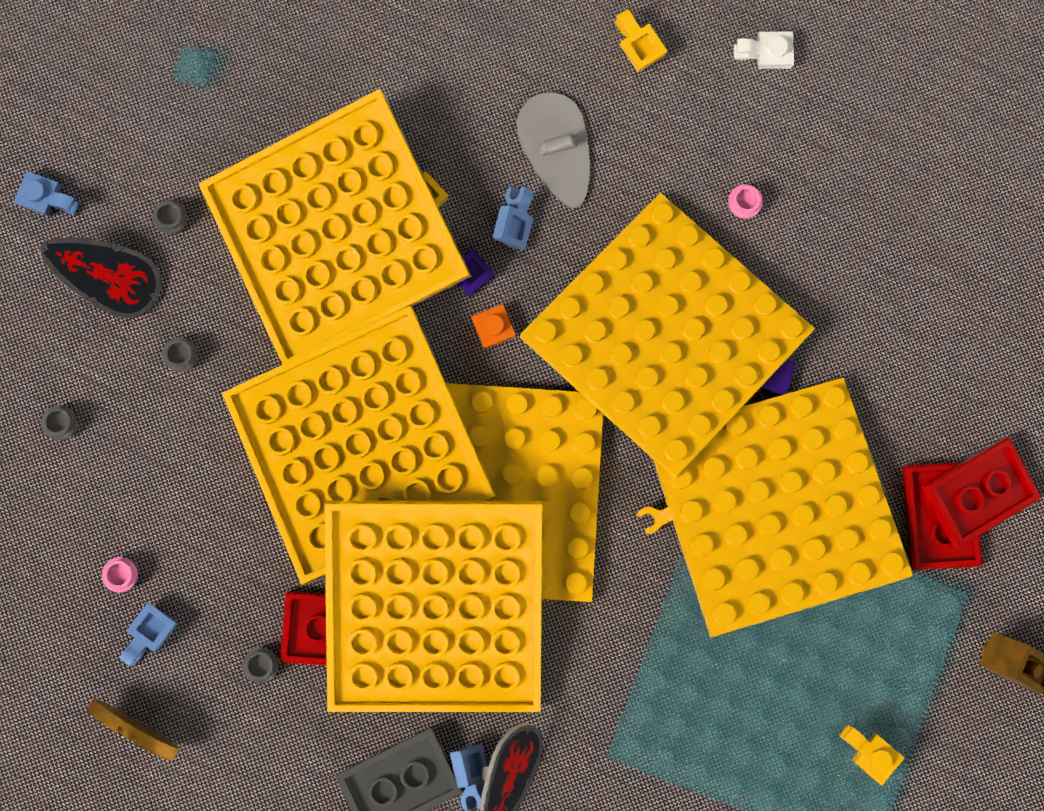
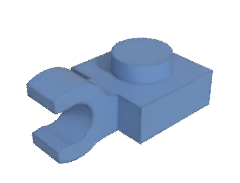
(43, 195)
(513, 221)
(149, 630)
(467, 769)

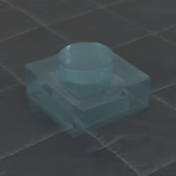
(194, 67)

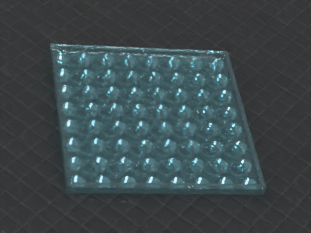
(764, 706)

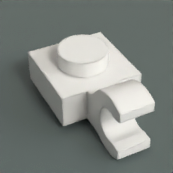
(771, 49)

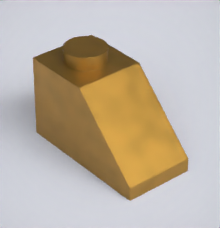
(1014, 661)

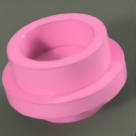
(745, 201)
(119, 574)

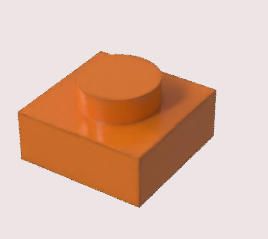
(493, 326)

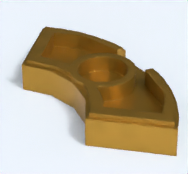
(143, 736)

